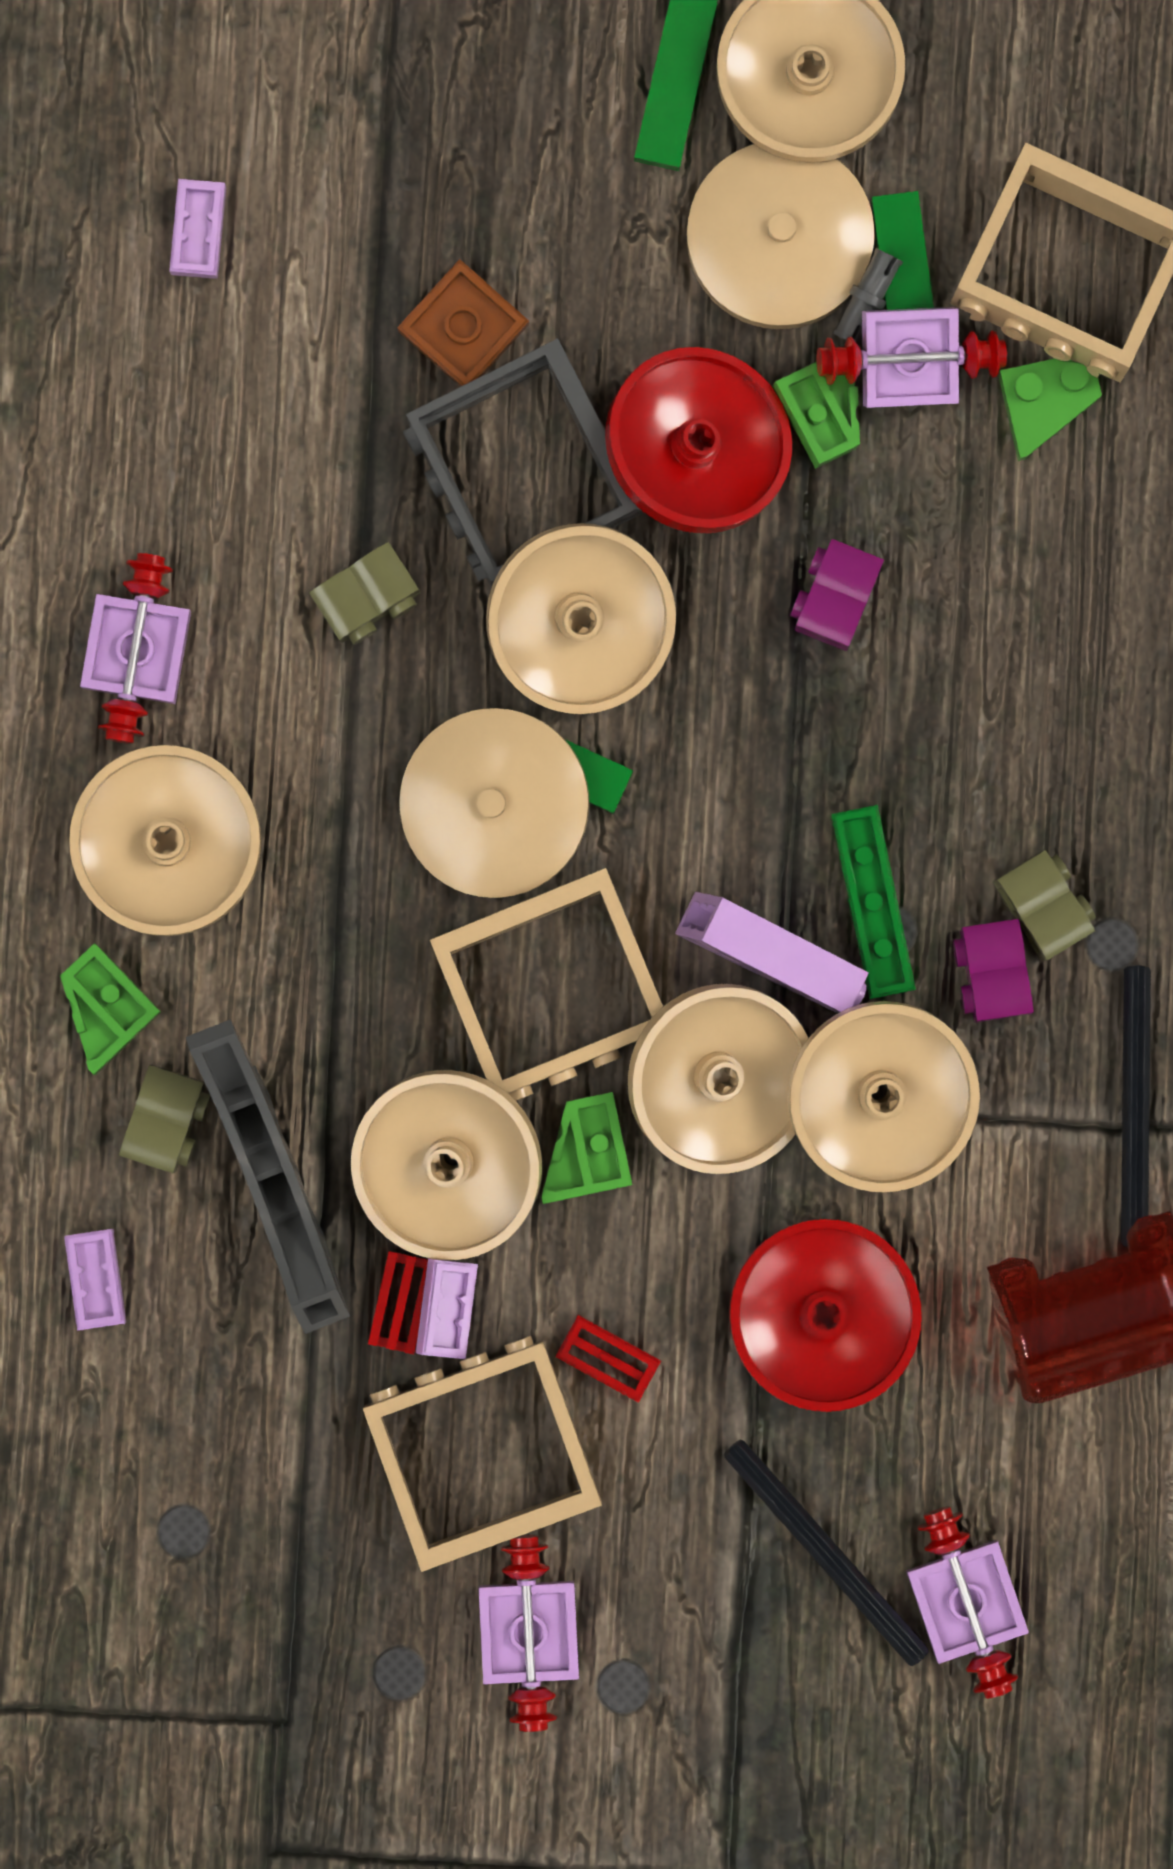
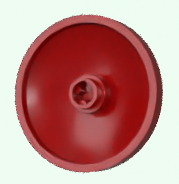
(698, 440)
(825, 1315)

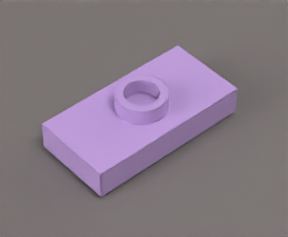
(197, 228)
(95, 1279)
(446, 1308)

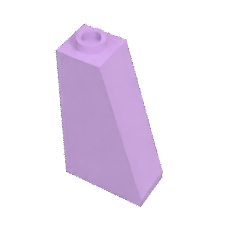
(772, 952)

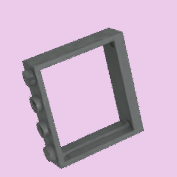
(550, 357)

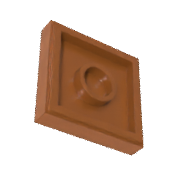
(463, 325)

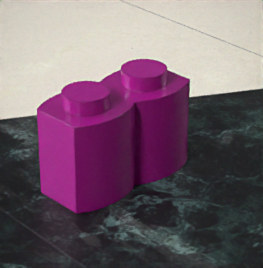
(837, 595)
(994, 970)

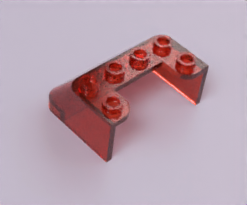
(1089, 1321)

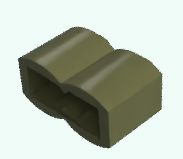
(365, 594)
(1045, 905)
(164, 1119)

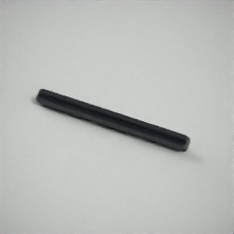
(1135, 1097)
(826, 1552)

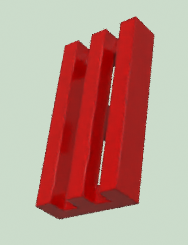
(573, 1339)
(392, 1342)

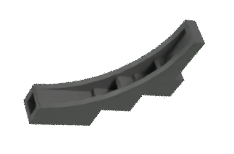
(270, 1175)

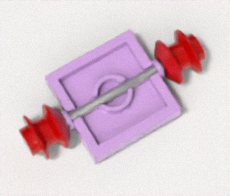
(911, 357)
(135, 648)
(967, 1602)
(528, 1633)

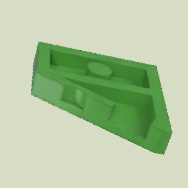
(1045, 399)
(821, 413)
(105, 1006)
(587, 1151)

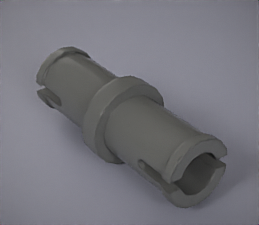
(868, 294)

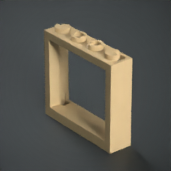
(1100, 199)
(561, 1068)
(505, 1528)

